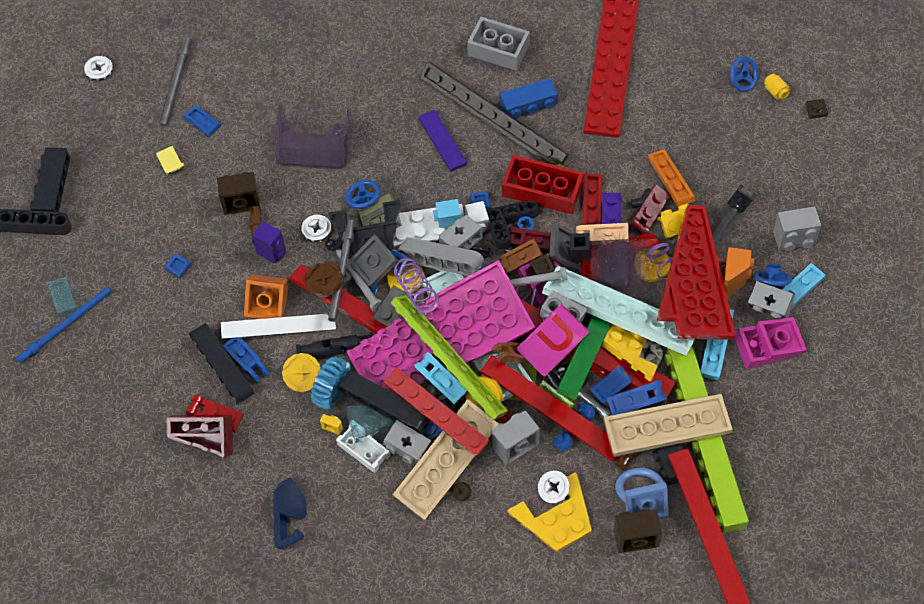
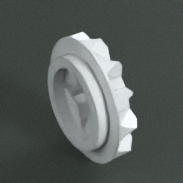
(102, 62)
(311, 222)
(655, 350)
(544, 486)

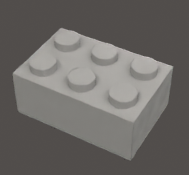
(498, 43)

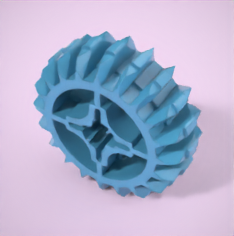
(325, 388)

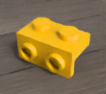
(672, 221)

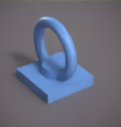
(649, 496)

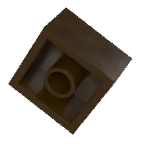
(238, 193)
(637, 530)

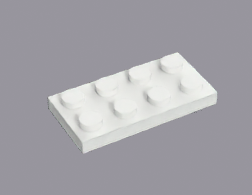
(419, 225)

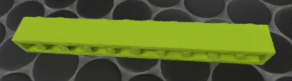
(711, 451)

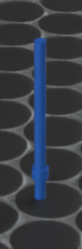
(34, 347)

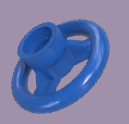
(741, 73)
(363, 197)
(773, 274)

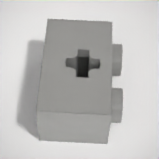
(462, 234)
(763, 292)
(400, 434)

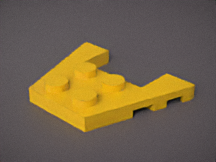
(628, 346)
(561, 524)

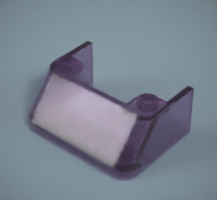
(312, 149)

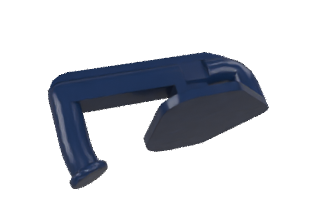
(291, 503)

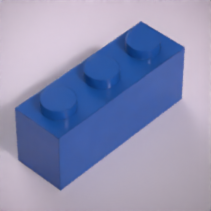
(529, 98)

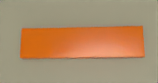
(671, 177)

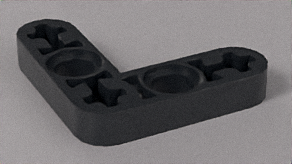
(503, 218)

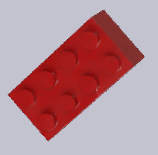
(543, 183)

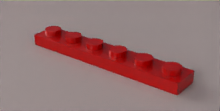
(436, 412)

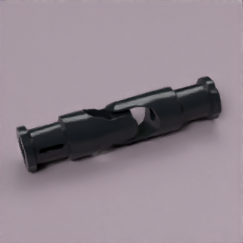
(339, 346)

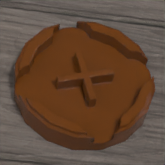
(324, 279)

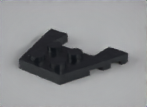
(385, 231)

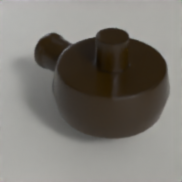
(461, 491)

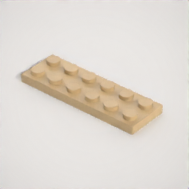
(667, 425)
(441, 465)

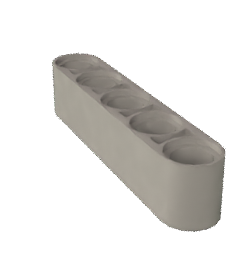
(441, 256)

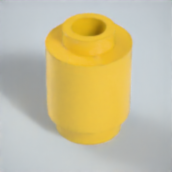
(777, 86)

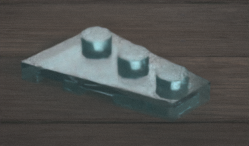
(366, 421)

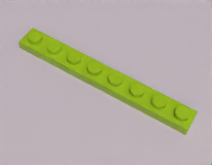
(449, 357)

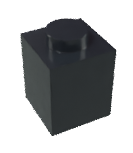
(580, 247)

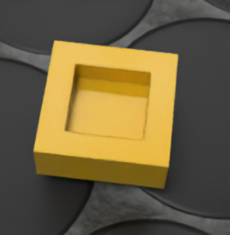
(331, 423)

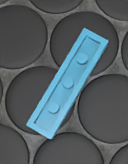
(714, 357)

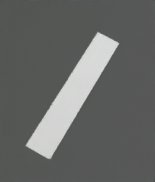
(276, 326)

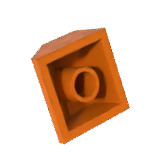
(737, 269)
(265, 297)

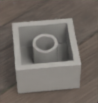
(797, 228)
(515, 437)

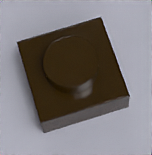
(816, 108)
(541, 265)

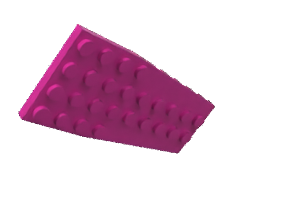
(469, 317)

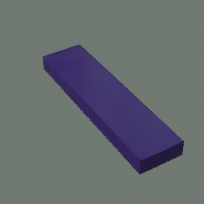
(442, 140)

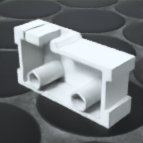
(366, 451)

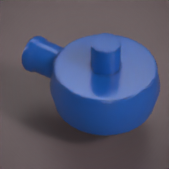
(586, 411)
(563, 441)

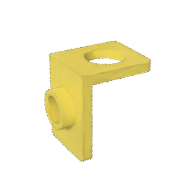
(169, 160)

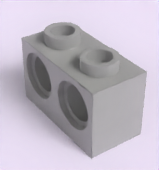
(555, 300)

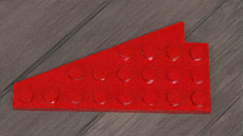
(694, 285)

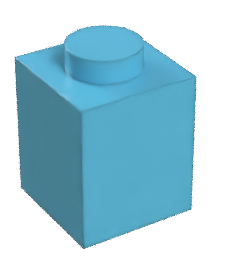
(447, 213)

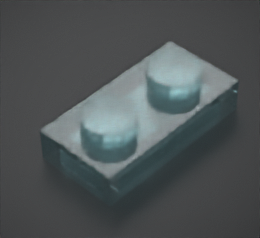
(62, 296)

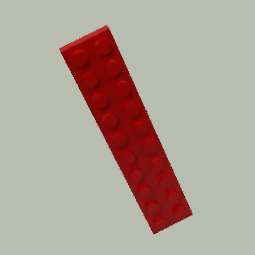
(611, 68)

